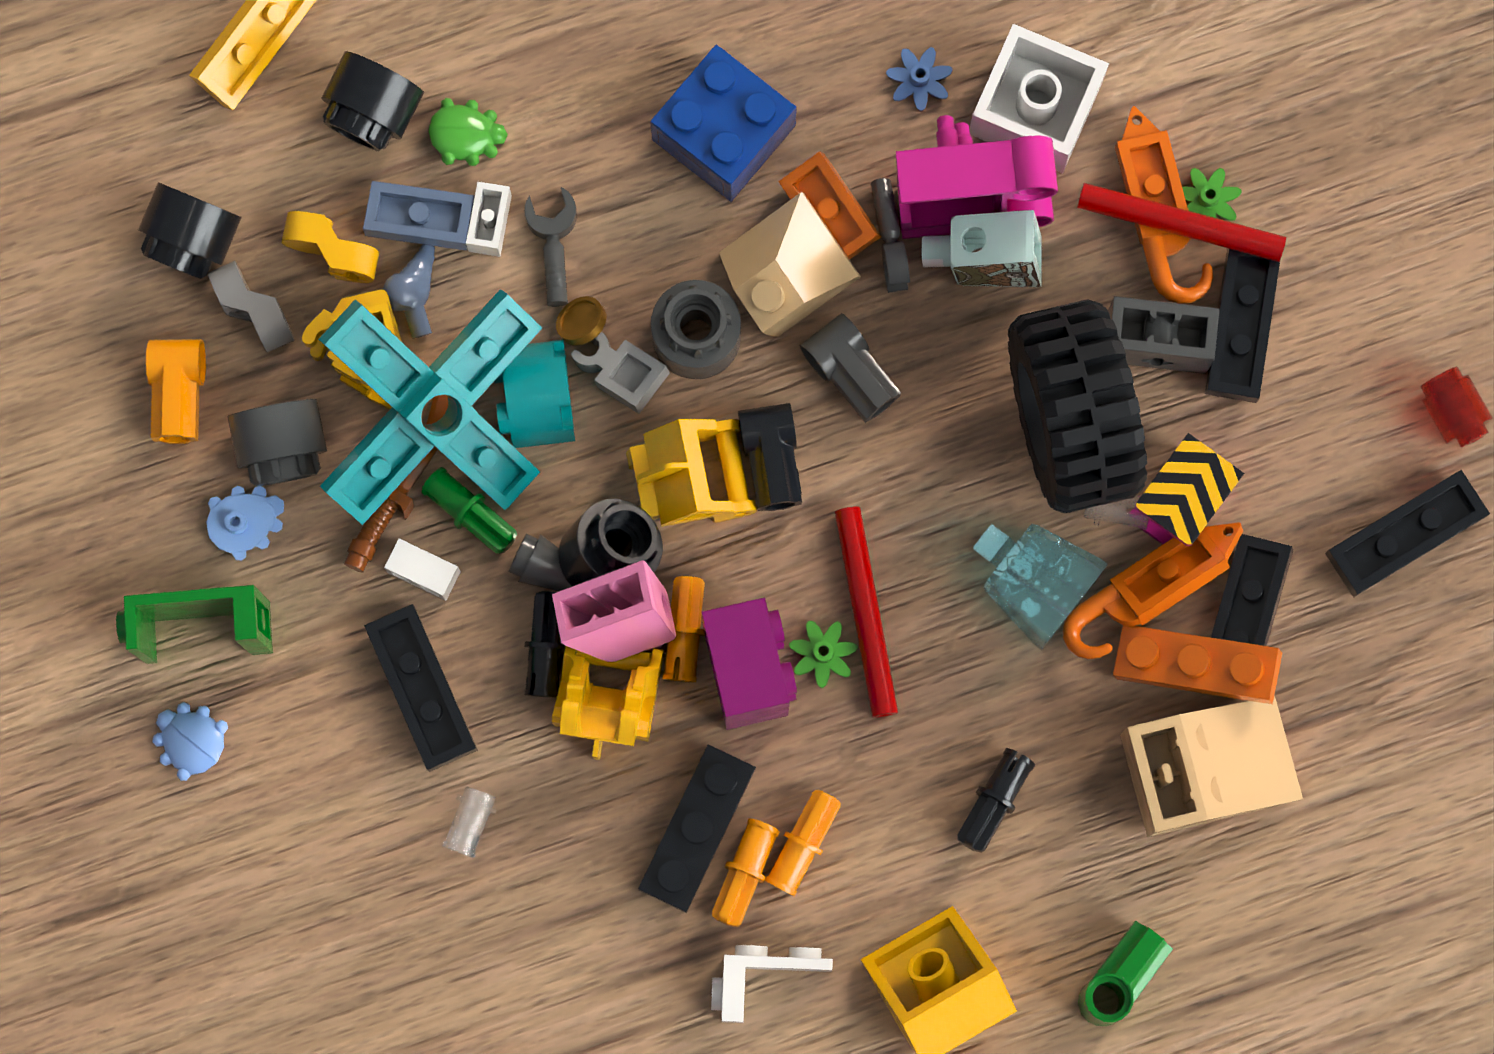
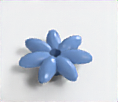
(919, 86)

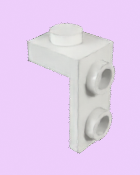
(729, 990)

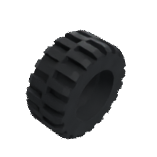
(1077, 406)

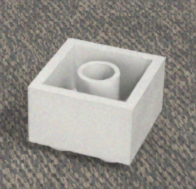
(1038, 91)

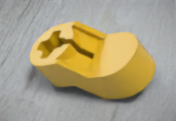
(345, 258)

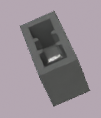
(1166, 334)

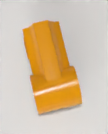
(175, 373)

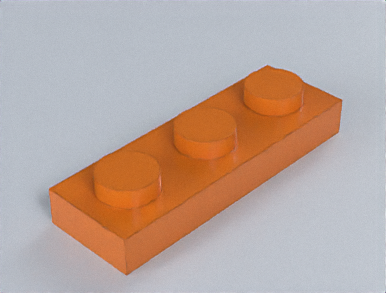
(1198, 664)

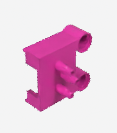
(973, 179)

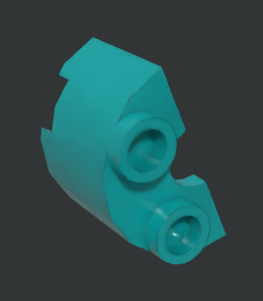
(537, 397)

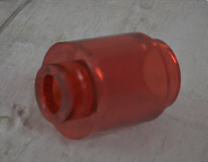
(1456, 407)

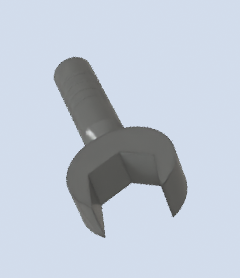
(553, 251)
(893, 251)

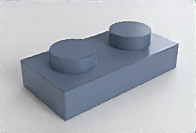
(418, 215)

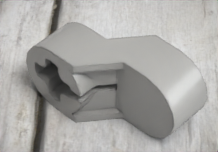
(251, 306)

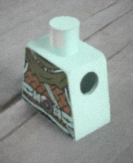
(1007, 255)

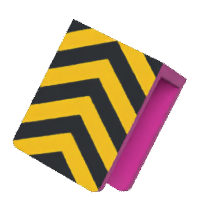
(1187, 492)

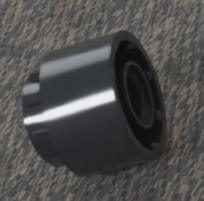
(369, 102)
(186, 231)
(607, 539)

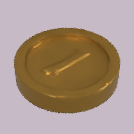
(581, 320)

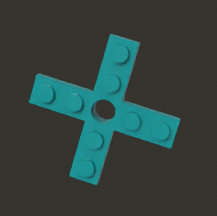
(408, 384)

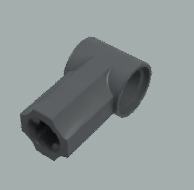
(842, 356)

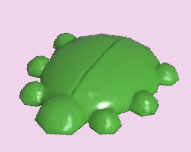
(465, 132)

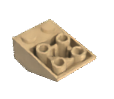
(1210, 765)

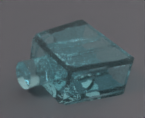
(1037, 578)

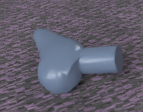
(410, 290)

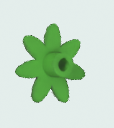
(1202, 187)
(823, 663)

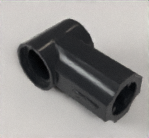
(770, 443)

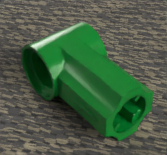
(1126, 972)

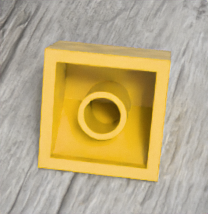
(939, 984)

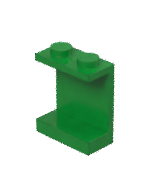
(247, 604)

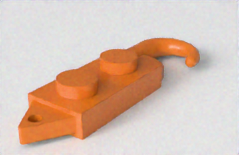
(1152, 174)
(1153, 585)

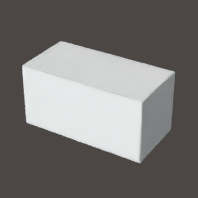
(488, 219)
(422, 569)

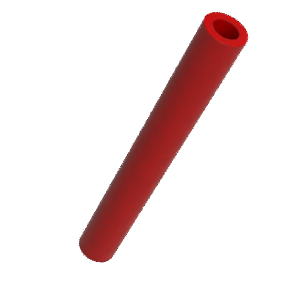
(1181, 222)
(866, 612)

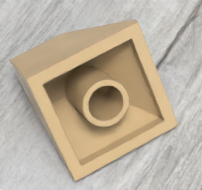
(787, 266)

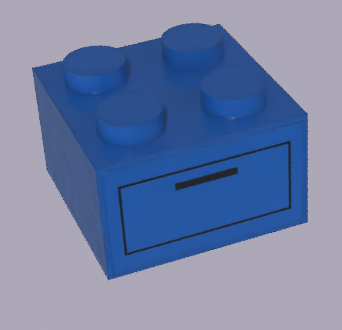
(723, 122)

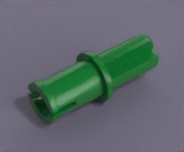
(469, 511)

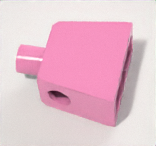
(615, 614)

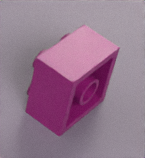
(746, 662)

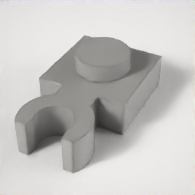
(625, 373)

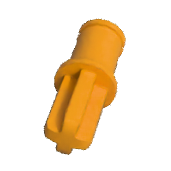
(686, 614)
(804, 842)
(744, 872)

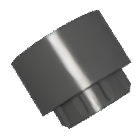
(690, 302)
(278, 441)

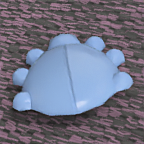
(243, 520)
(189, 739)

